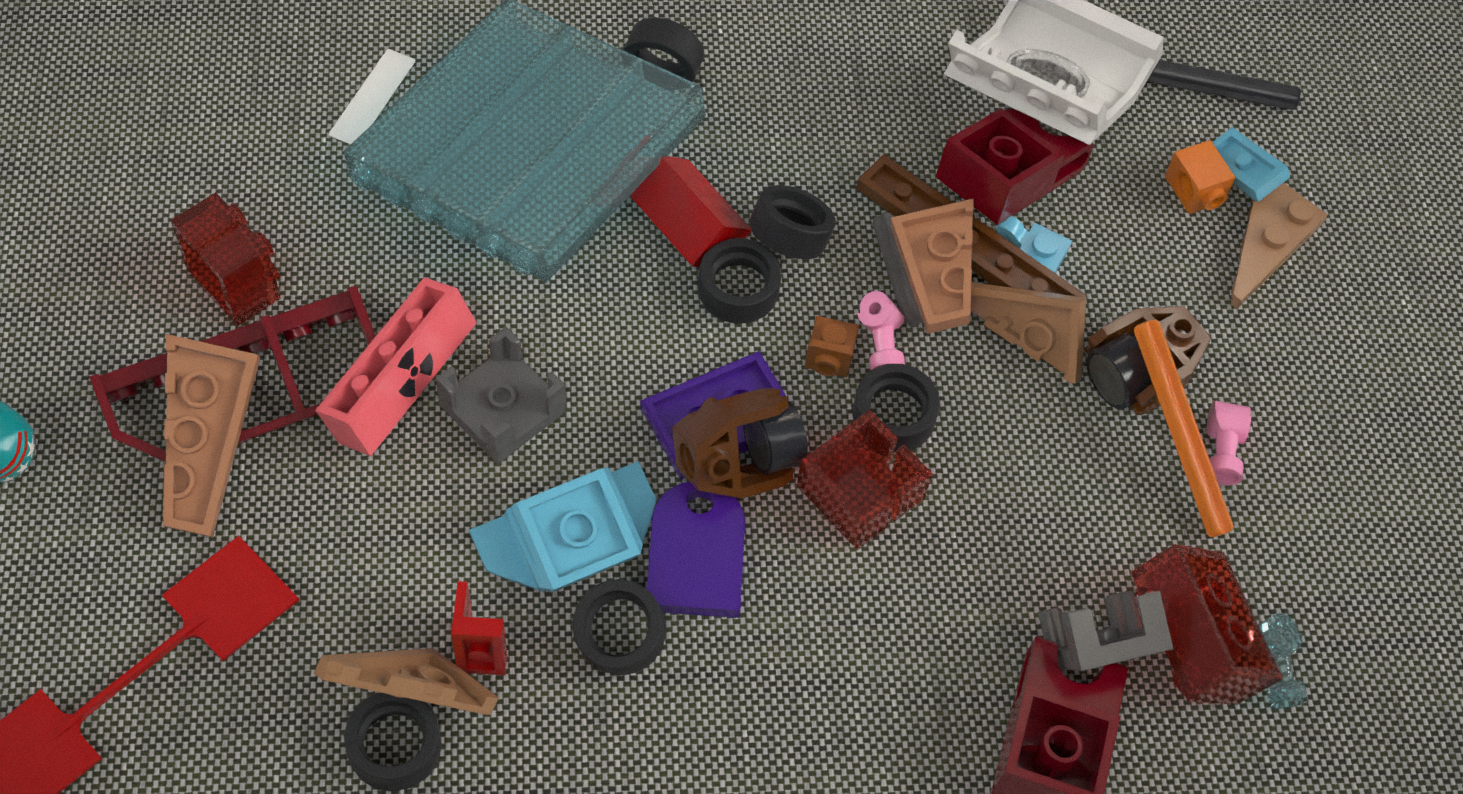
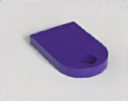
(697, 556)

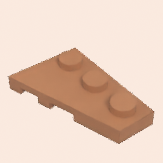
(937, 261)

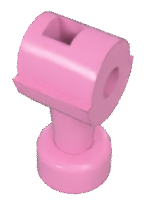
(882, 318)
(1230, 427)

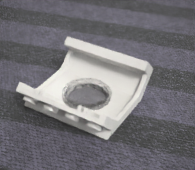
(1059, 63)

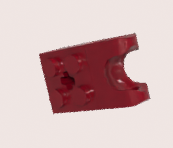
(1009, 163)
(1059, 729)

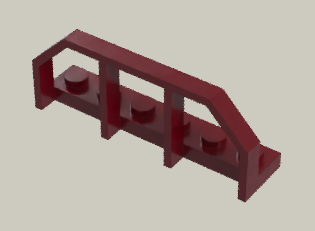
(252, 338)

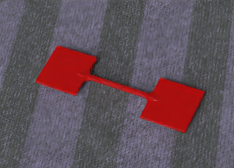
(219, 602)

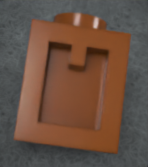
(831, 346)

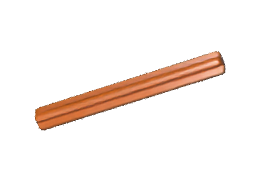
(1183, 428)

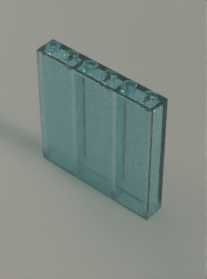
(525, 137)

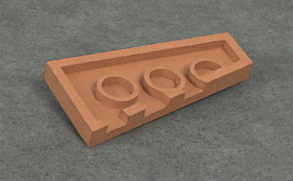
(204, 419)

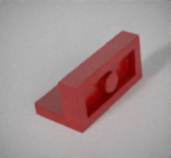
(477, 641)

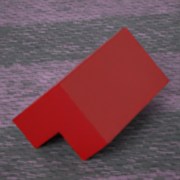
(688, 209)

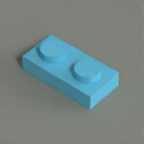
(1254, 168)

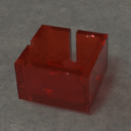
(227, 258)
(853, 483)

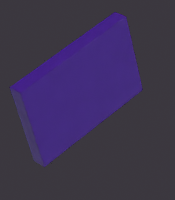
(673, 404)

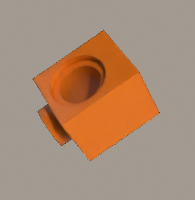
(1200, 177)

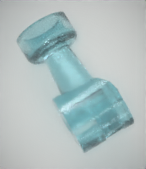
(1282, 641)

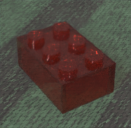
(1212, 630)

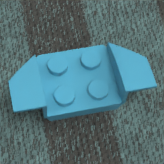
(569, 530)

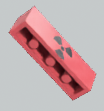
(396, 366)

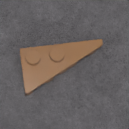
(1273, 234)
(1040, 322)
(409, 674)

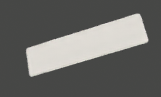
(372, 96)

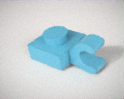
(1039, 242)

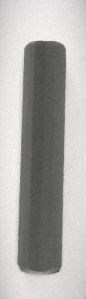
(896, 270)

